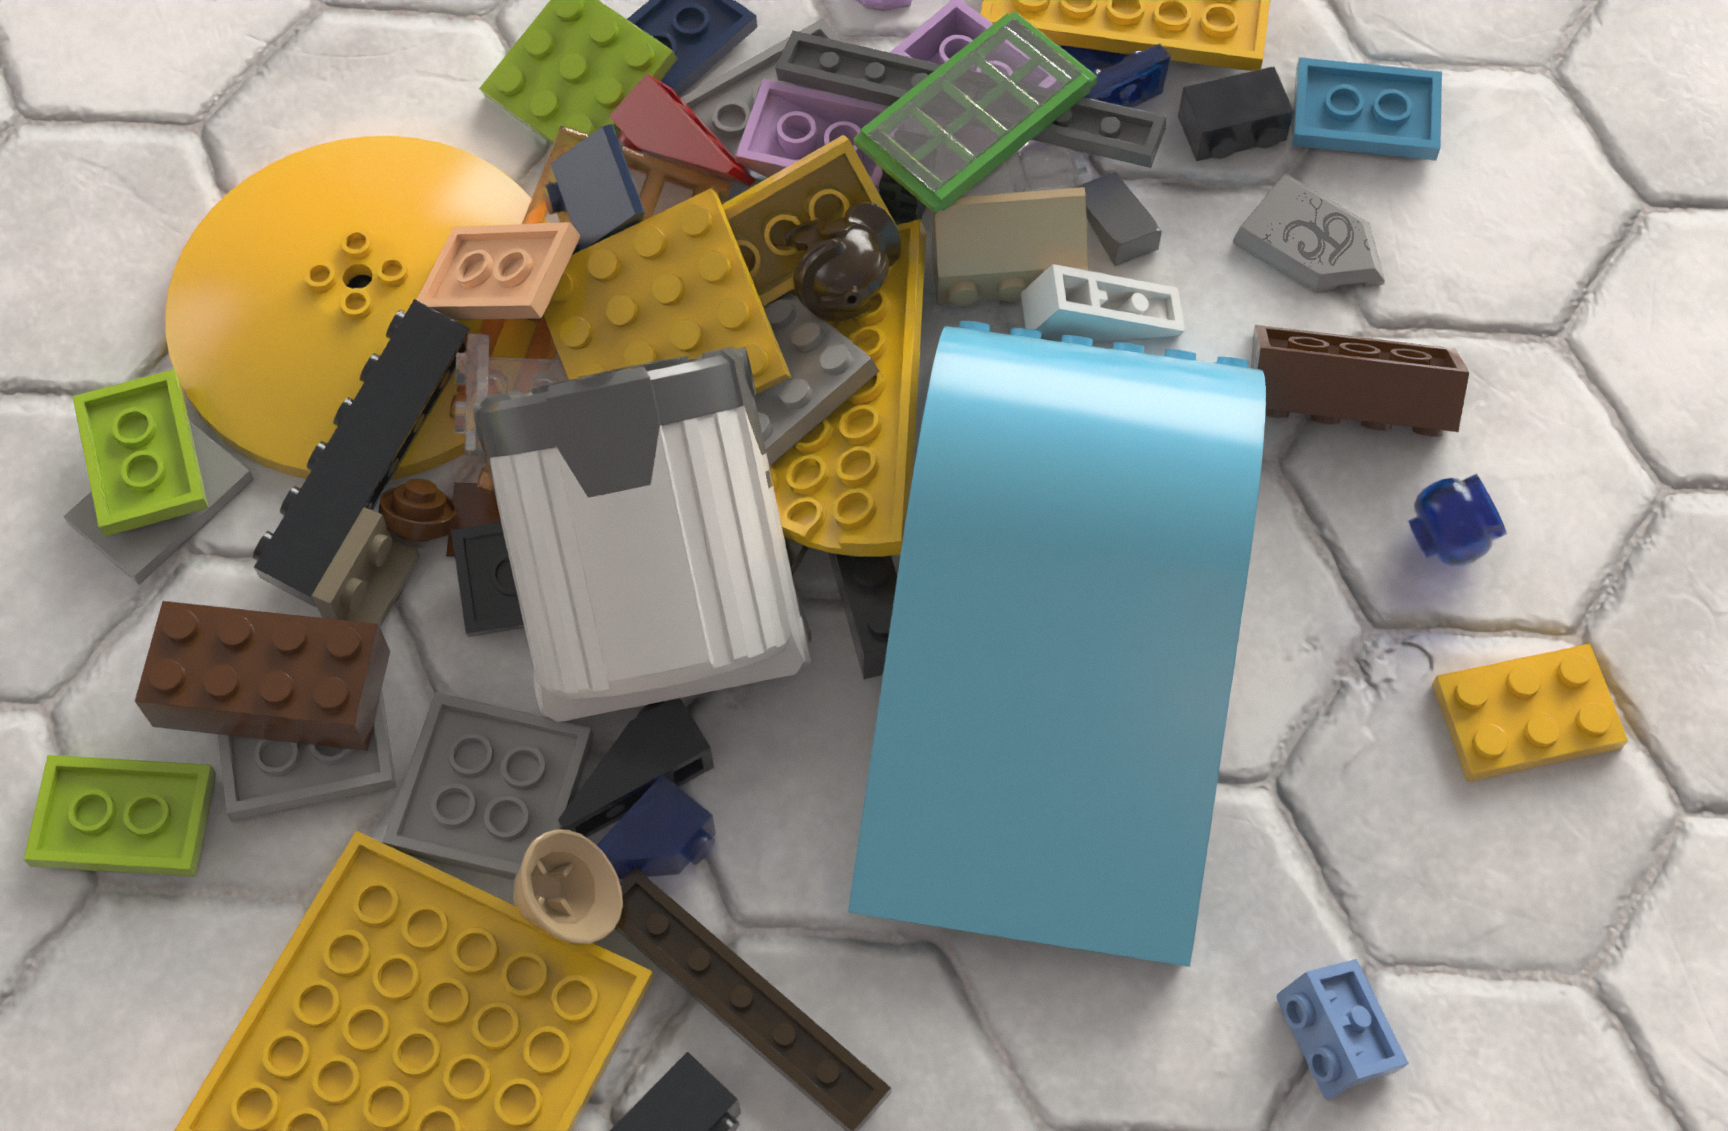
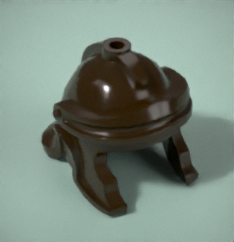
(844, 260)

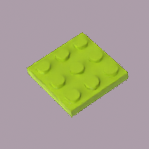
(574, 68)

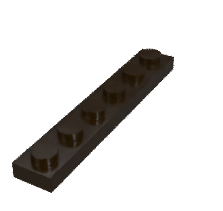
(749, 1004)

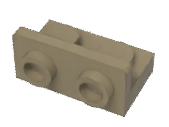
(365, 573)

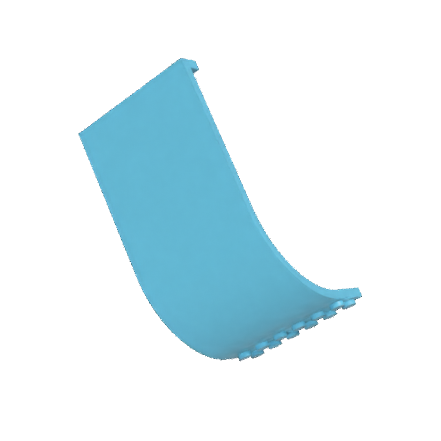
(1062, 643)

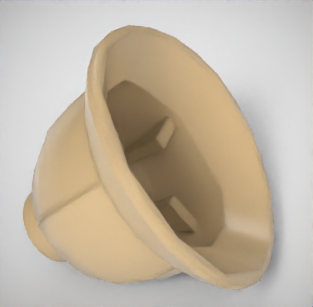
(568, 888)

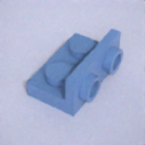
(1340, 1027)

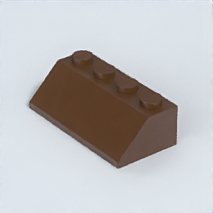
(1360, 380)

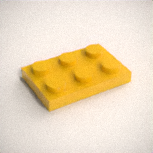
(1529, 712)

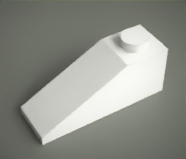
(1100, 306)

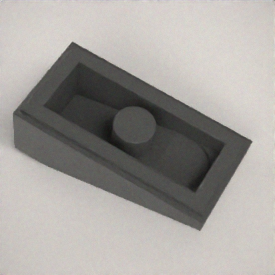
(1120, 219)

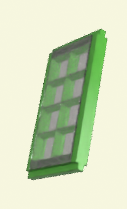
(975, 111)

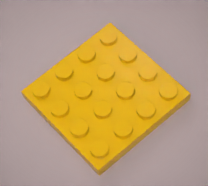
(663, 294)

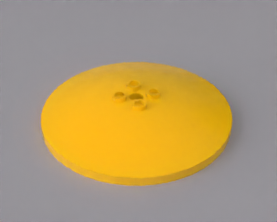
(263, 298)

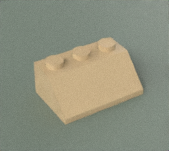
(1004, 241)

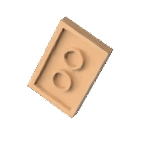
(499, 270)

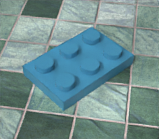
(1367, 108)

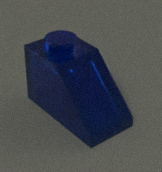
(660, 833)

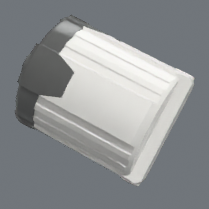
(643, 534)

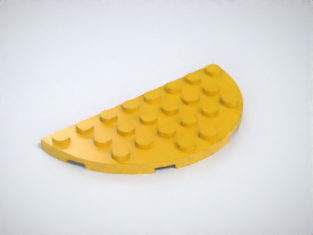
(854, 471)

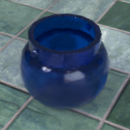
(1456, 520)

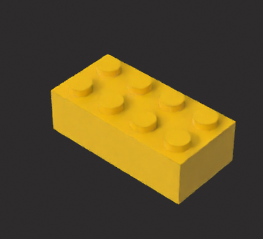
(805, 191)

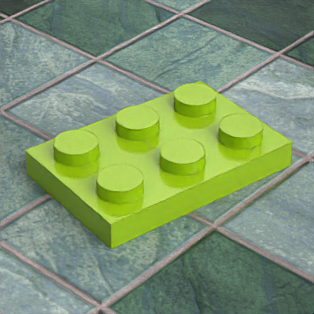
(139, 453)
(120, 815)

